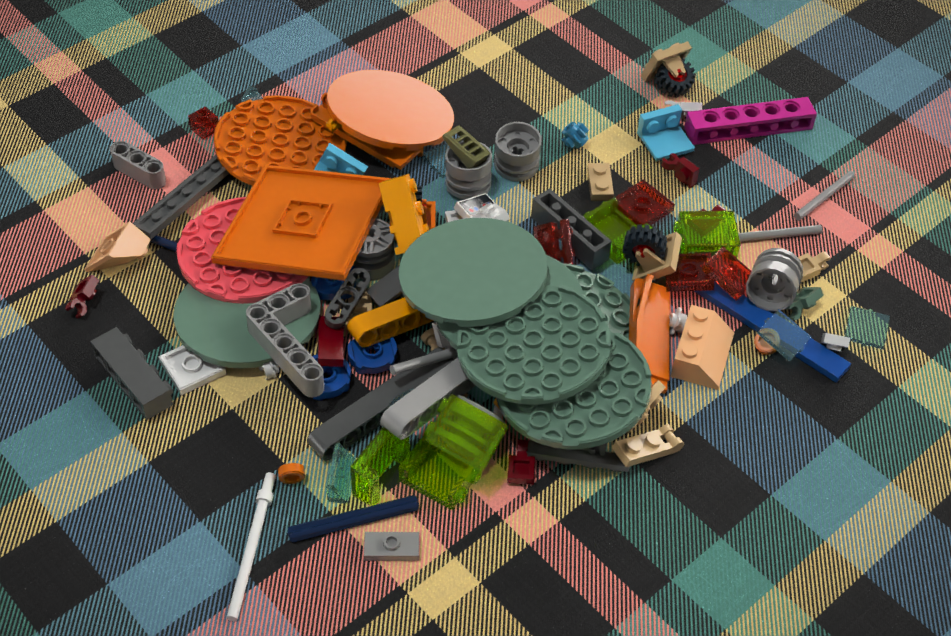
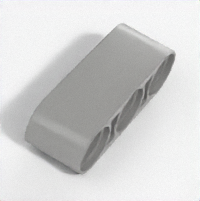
(138, 165)

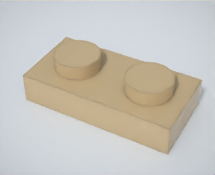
(600, 181)

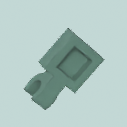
(804, 299)

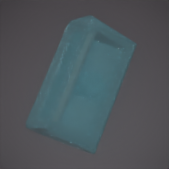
(339, 476)

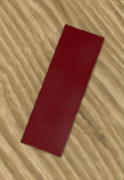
(330, 345)

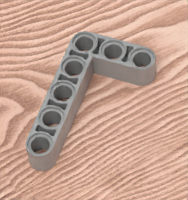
(267, 327)

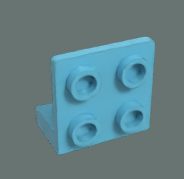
(662, 133)
(339, 161)

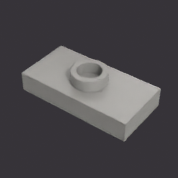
(391, 546)

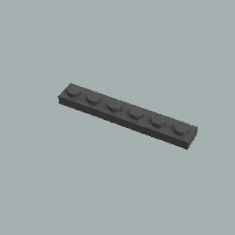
(181, 198)

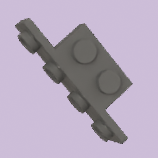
(588, 457)

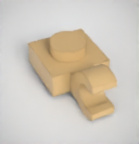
(813, 265)

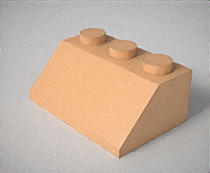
(702, 348)

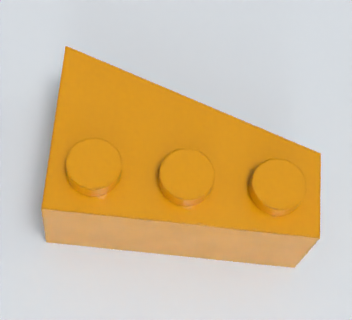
(403, 211)

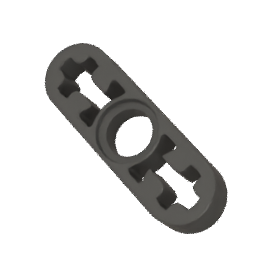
(347, 308)

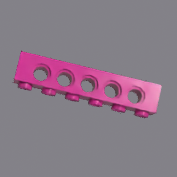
(750, 120)

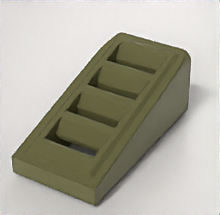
(469, 160)

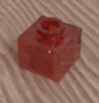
(203, 122)

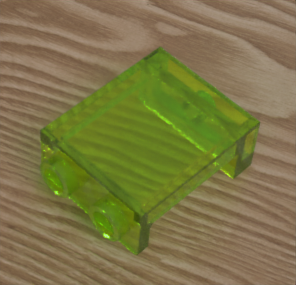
(612, 225)
(707, 231)
(465, 432)
(373, 463)
(437, 474)

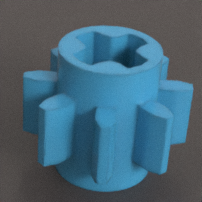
(575, 135)

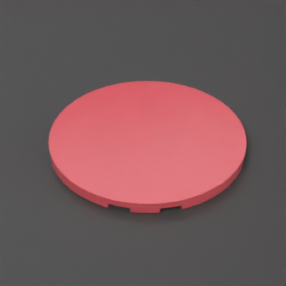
(219, 281)

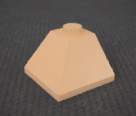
(119, 248)

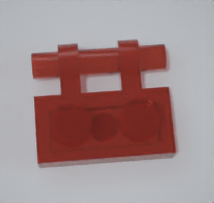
(549, 236)

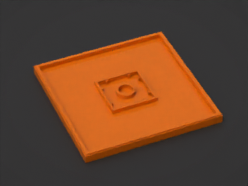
(302, 222)

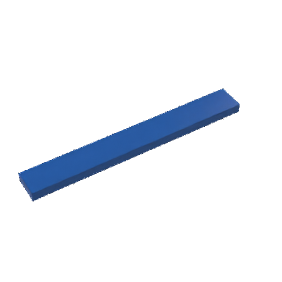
(747, 312)

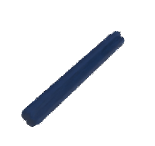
(352, 518)

